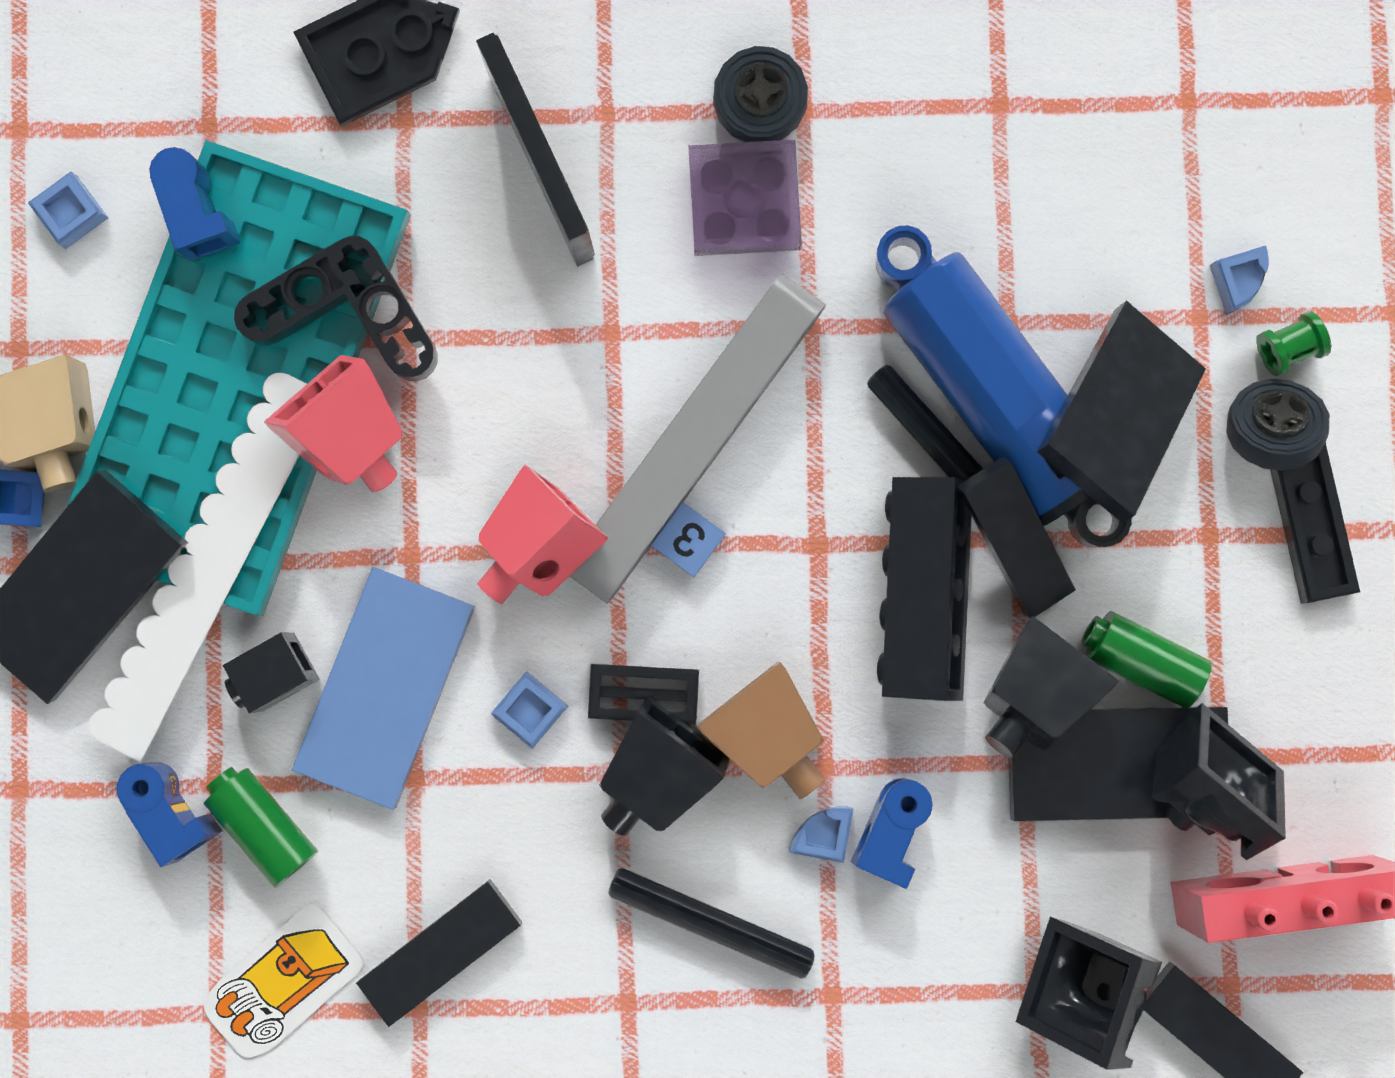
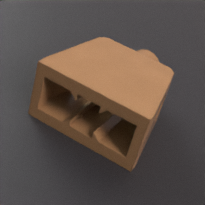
(768, 732)

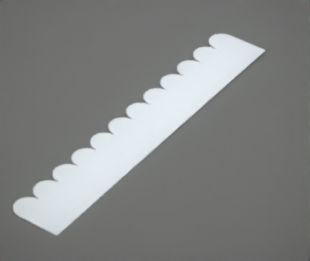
(200, 580)

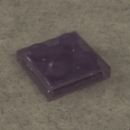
(744, 197)

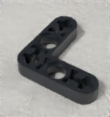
(338, 289)

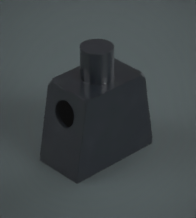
(1042, 690)
(659, 771)

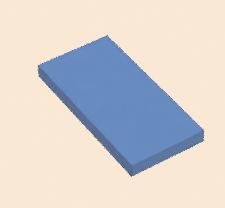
(383, 688)

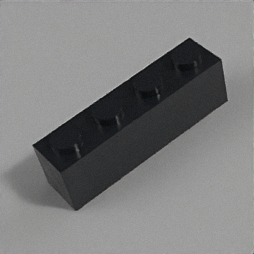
(925, 590)

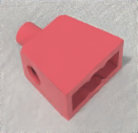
(341, 424)
(535, 538)

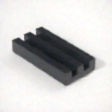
(597, 691)

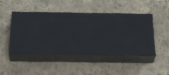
(1315, 530)
(1016, 537)
(439, 953)
(1213, 1029)

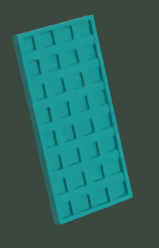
(196, 377)

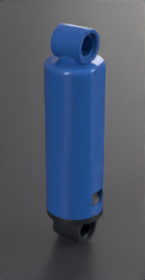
(985, 373)

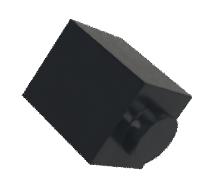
(269, 673)

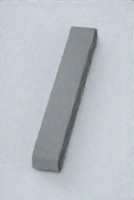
(698, 434)

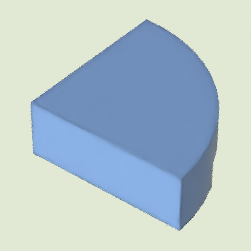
(1240, 277)
(824, 834)

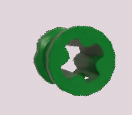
(1294, 343)

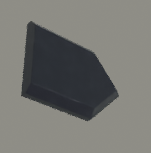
(376, 52)

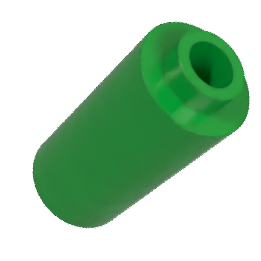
(1146, 658)
(258, 825)

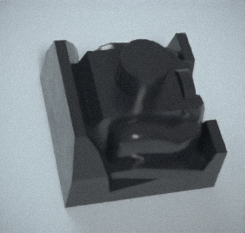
(1220, 783)
(1087, 993)

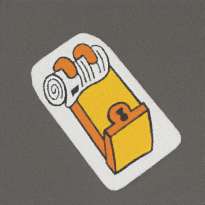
(282, 982)

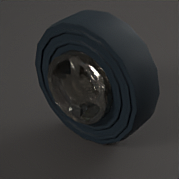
(762, 75)
(1297, 420)

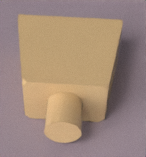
(46, 419)

